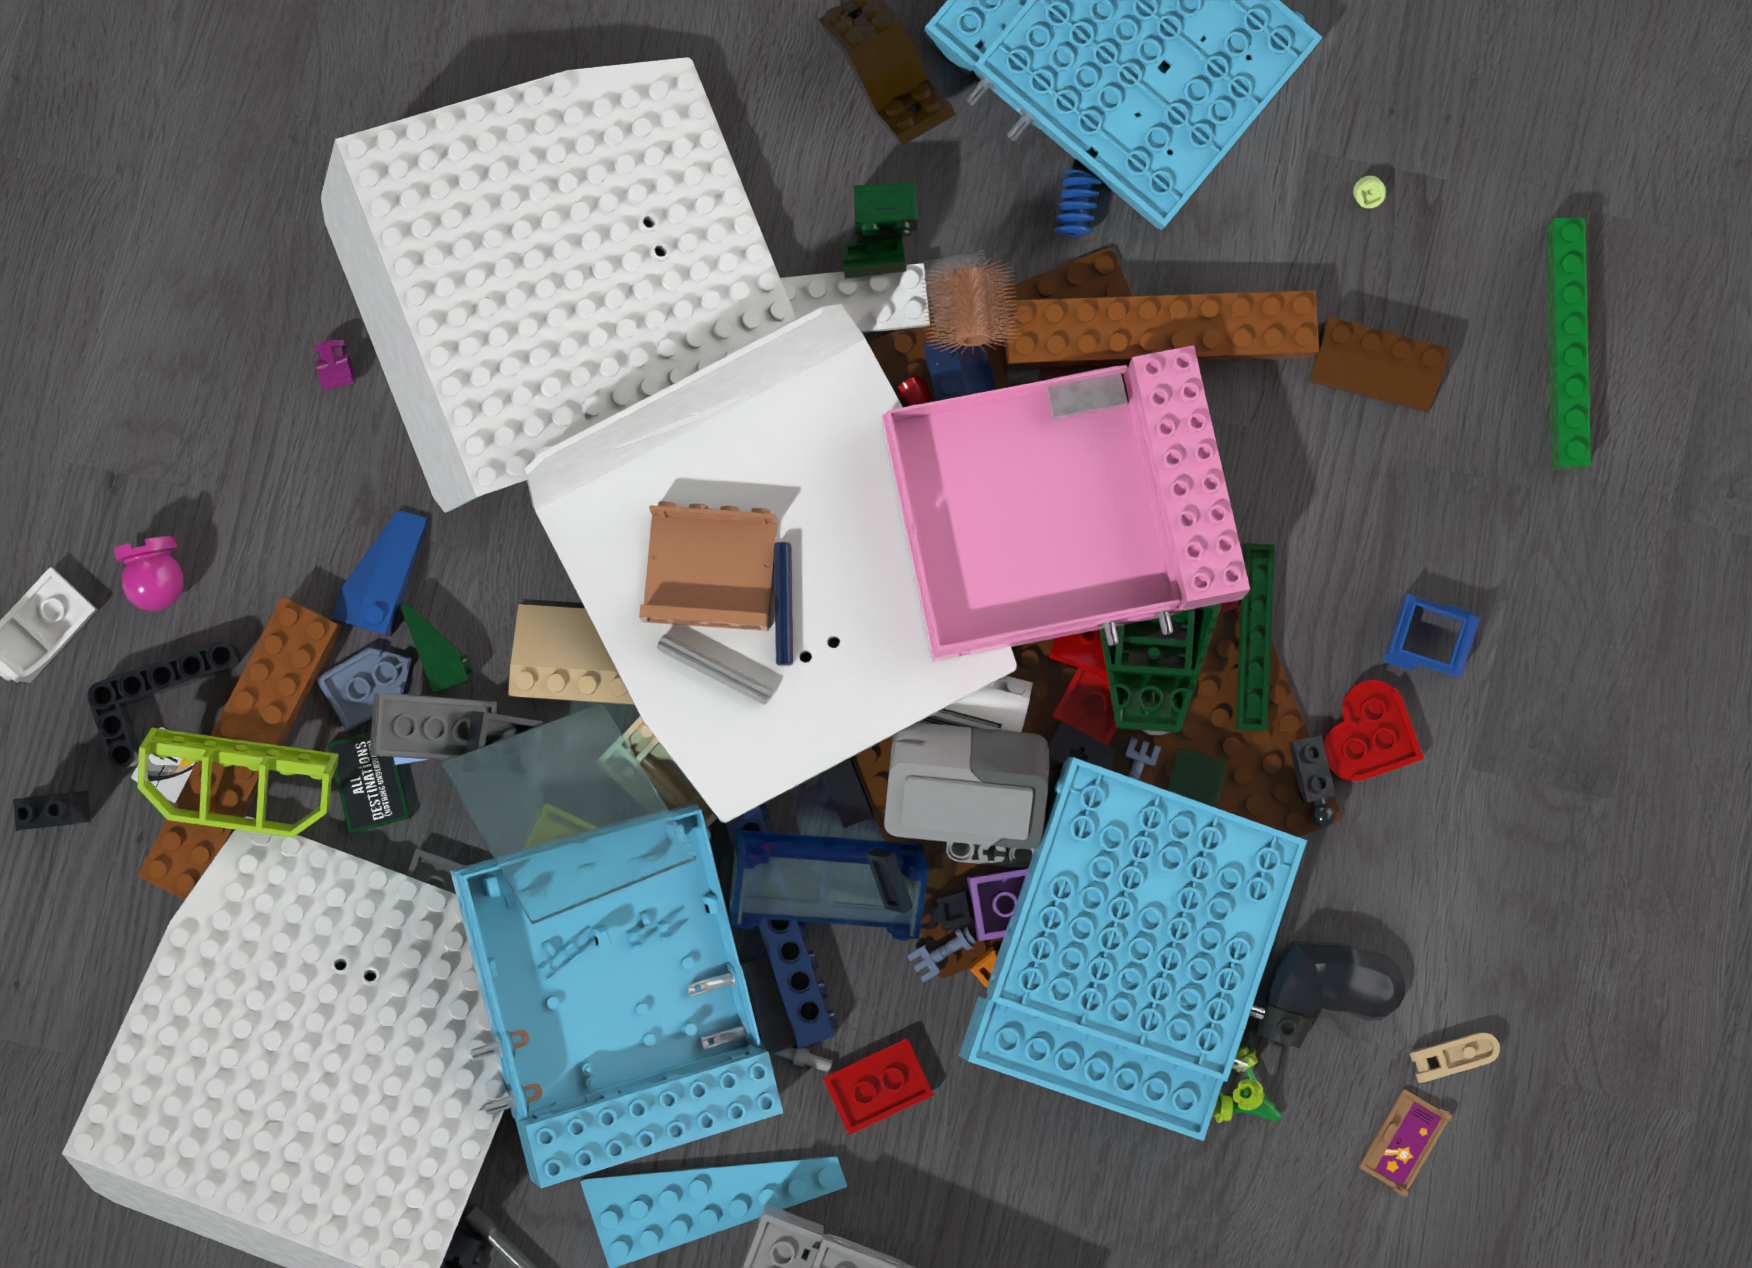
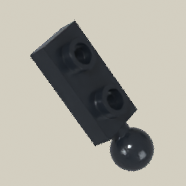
(1314, 778)

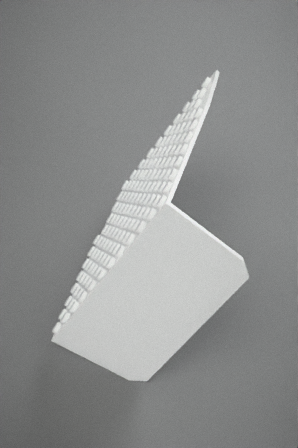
(517, 269)
(821, 463)
(292, 1094)

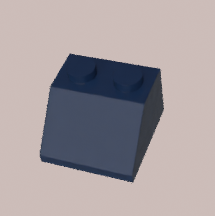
(958, 373)

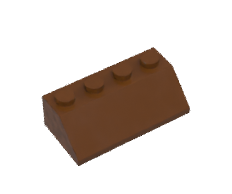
(1378, 364)

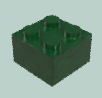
(885, 209)

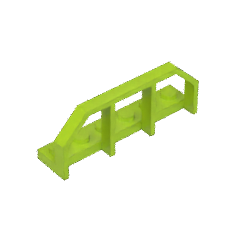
(231, 752)

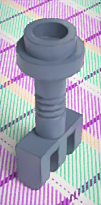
(1140, 758)
(964, 938)

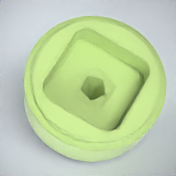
(1369, 192)

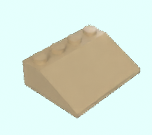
(562, 658)

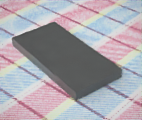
(422, 725)

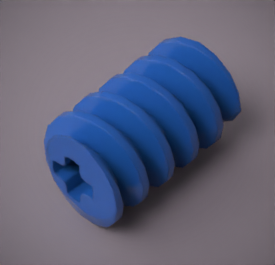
(1077, 204)

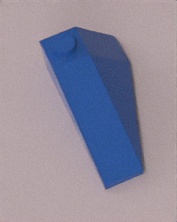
(379, 581)

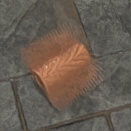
(970, 306)

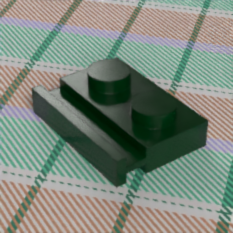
(873, 257)

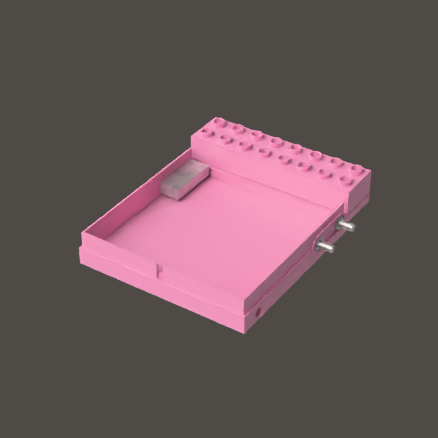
(1065, 506)

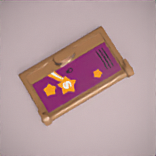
(1405, 1142)

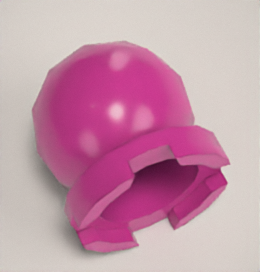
(151, 575)

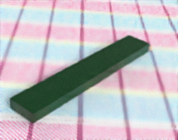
(1255, 639)

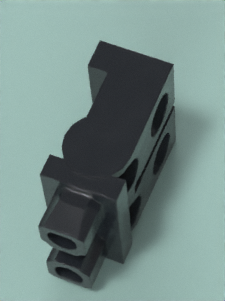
(51, 810)

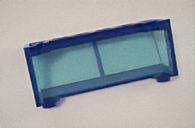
(821, 882)

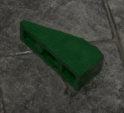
(440, 658)

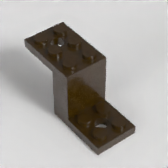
(887, 68)

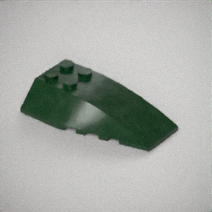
(1157, 673)

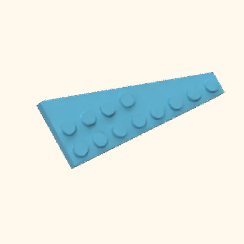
(669, 1208)

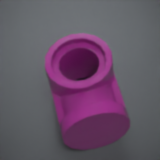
(334, 365)

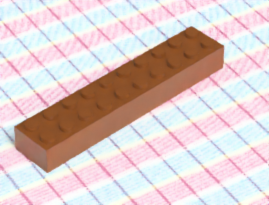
(1126, 327)
(258, 711)

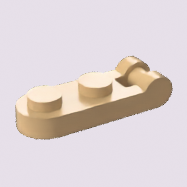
(1455, 1055)

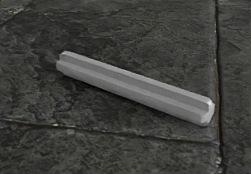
(714, 669)

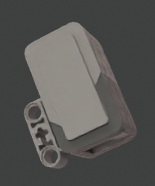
(969, 789)

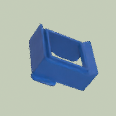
(1408, 660)

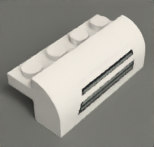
(994, 707)

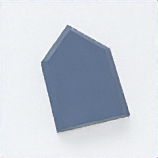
(353, 683)

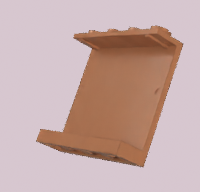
(709, 567)

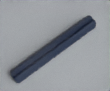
(783, 603)

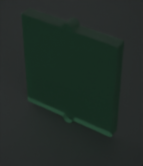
(1197, 776)

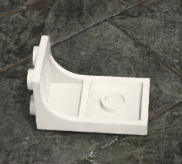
(41, 626)

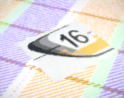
(167, 774)

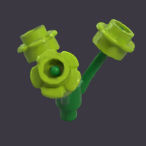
(1248, 1095)

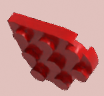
(1373, 733)

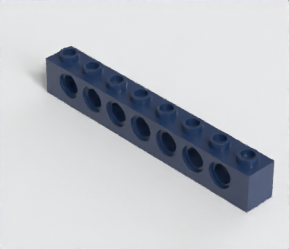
(805, 1030)

